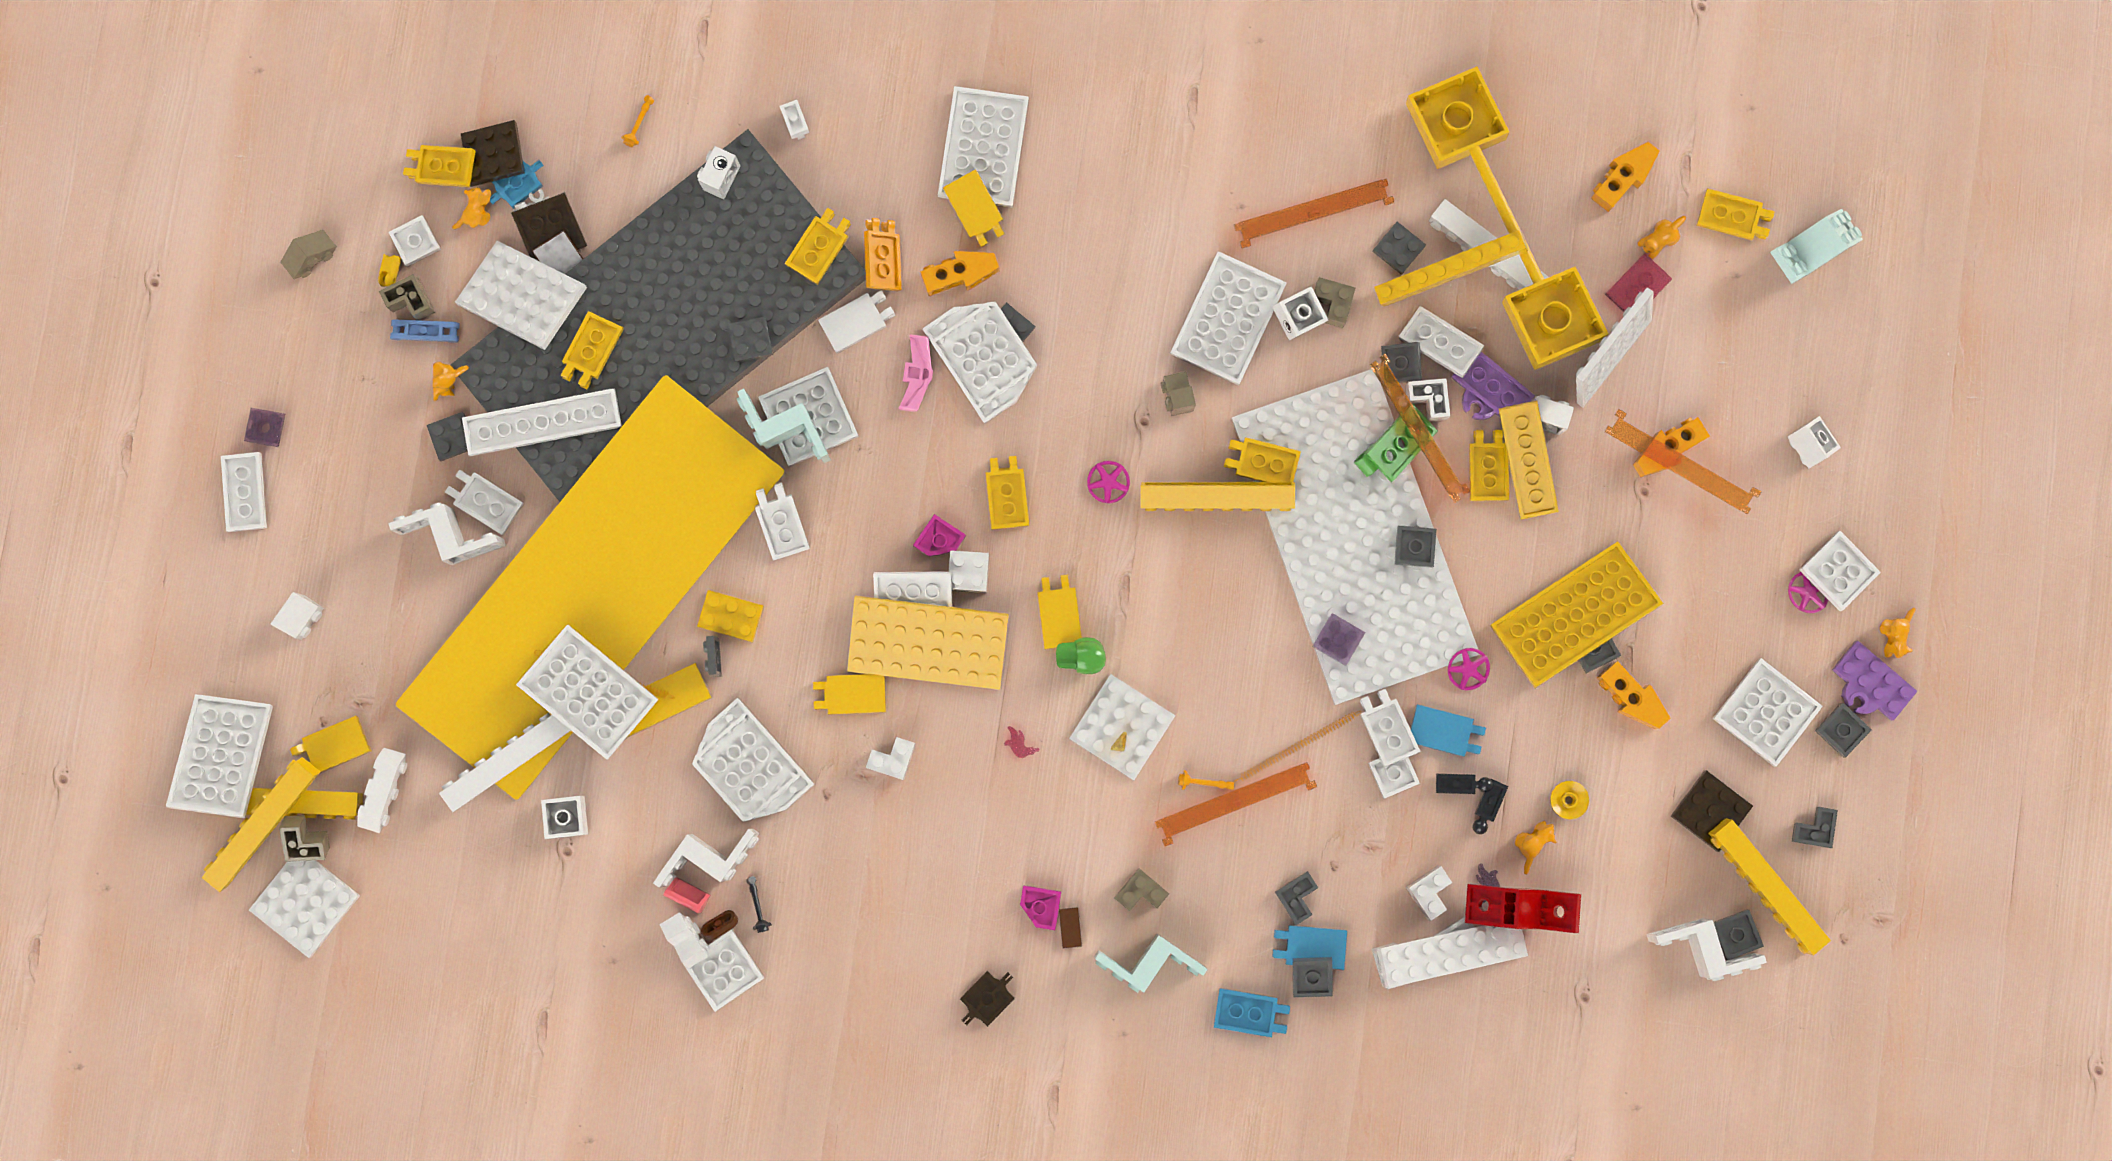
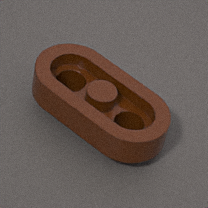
(719, 925)

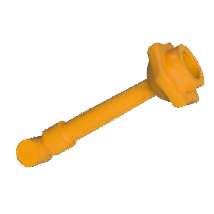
(630, 138)
(1184, 780)

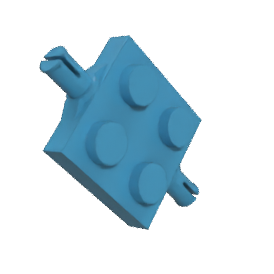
(518, 187)

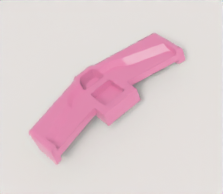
(917, 373)

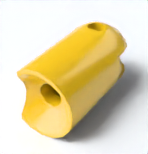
(389, 270)

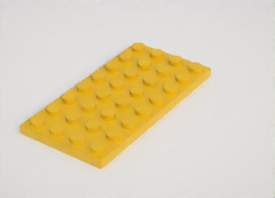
(1576, 614)
(927, 642)

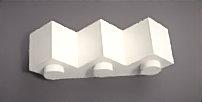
(381, 790)

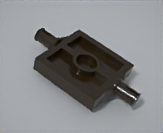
(987, 998)

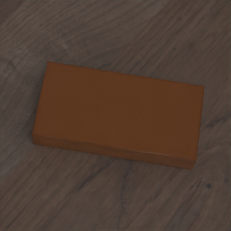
(1070, 927)

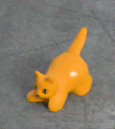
(475, 211)
(1664, 234)
(444, 378)
(1897, 633)
(1531, 844)

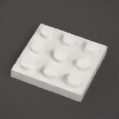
(1840, 571)
(725, 971)

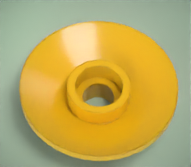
(1579, 800)

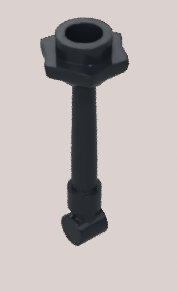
(761, 925)

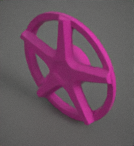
(1108, 481)
(1807, 593)
(1469, 669)

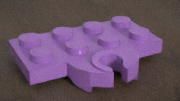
(1490, 388)
(1872, 683)

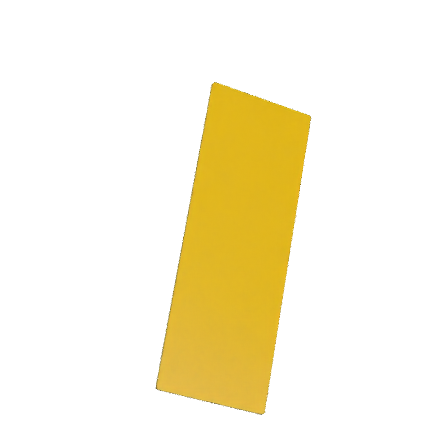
(601, 562)

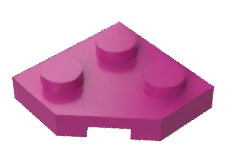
(939, 538)
(1041, 906)

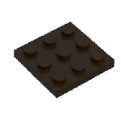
(496, 154)
(546, 219)
(1708, 805)

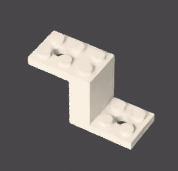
(446, 533)
(706, 858)
(1707, 949)

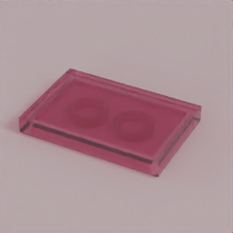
(1641, 275)

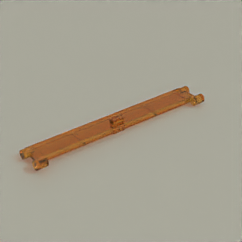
(1313, 210)
(1418, 429)
(1681, 464)
(1234, 801)

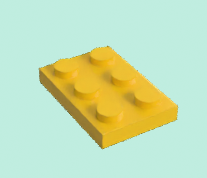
(730, 616)

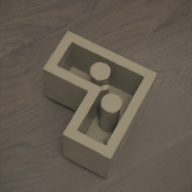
(306, 252)
(408, 293)
(1338, 297)
(1179, 393)
(300, 844)
(1141, 886)

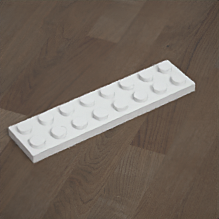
(541, 422)
(1450, 953)

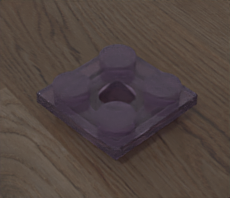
(257, 419)

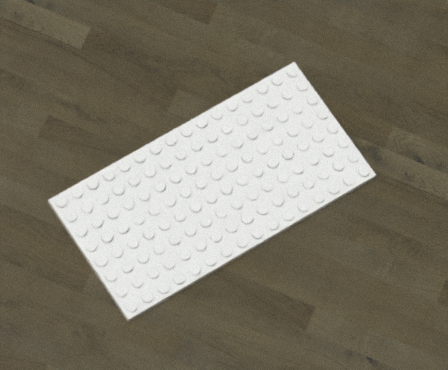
(1344, 539)

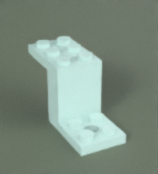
(1817, 245)
(782, 426)
(1149, 964)

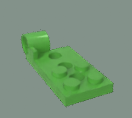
(1376, 457)

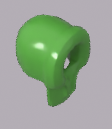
(1083, 655)

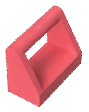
(687, 895)

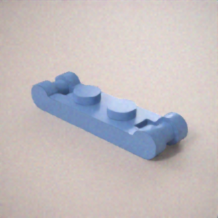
(424, 330)

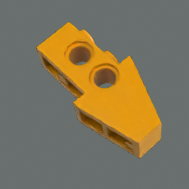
(1636, 164)
(977, 265)
(1696, 434)
(1647, 708)

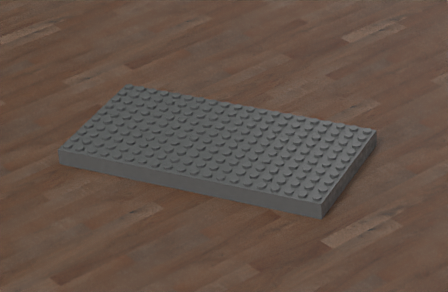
(674, 289)

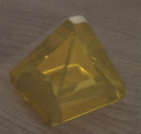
(1119, 744)

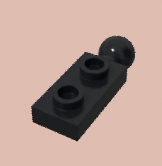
(1461, 784)
(1489, 806)

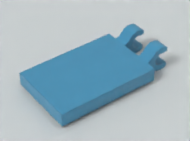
(1444, 731)
(1312, 943)
(1249, 1013)

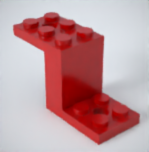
(1523, 908)

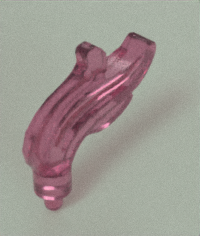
(1017, 744)

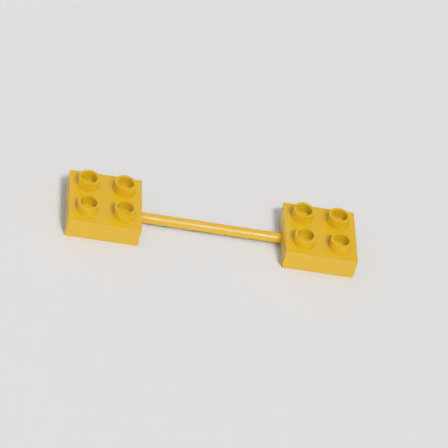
(1553, 313)

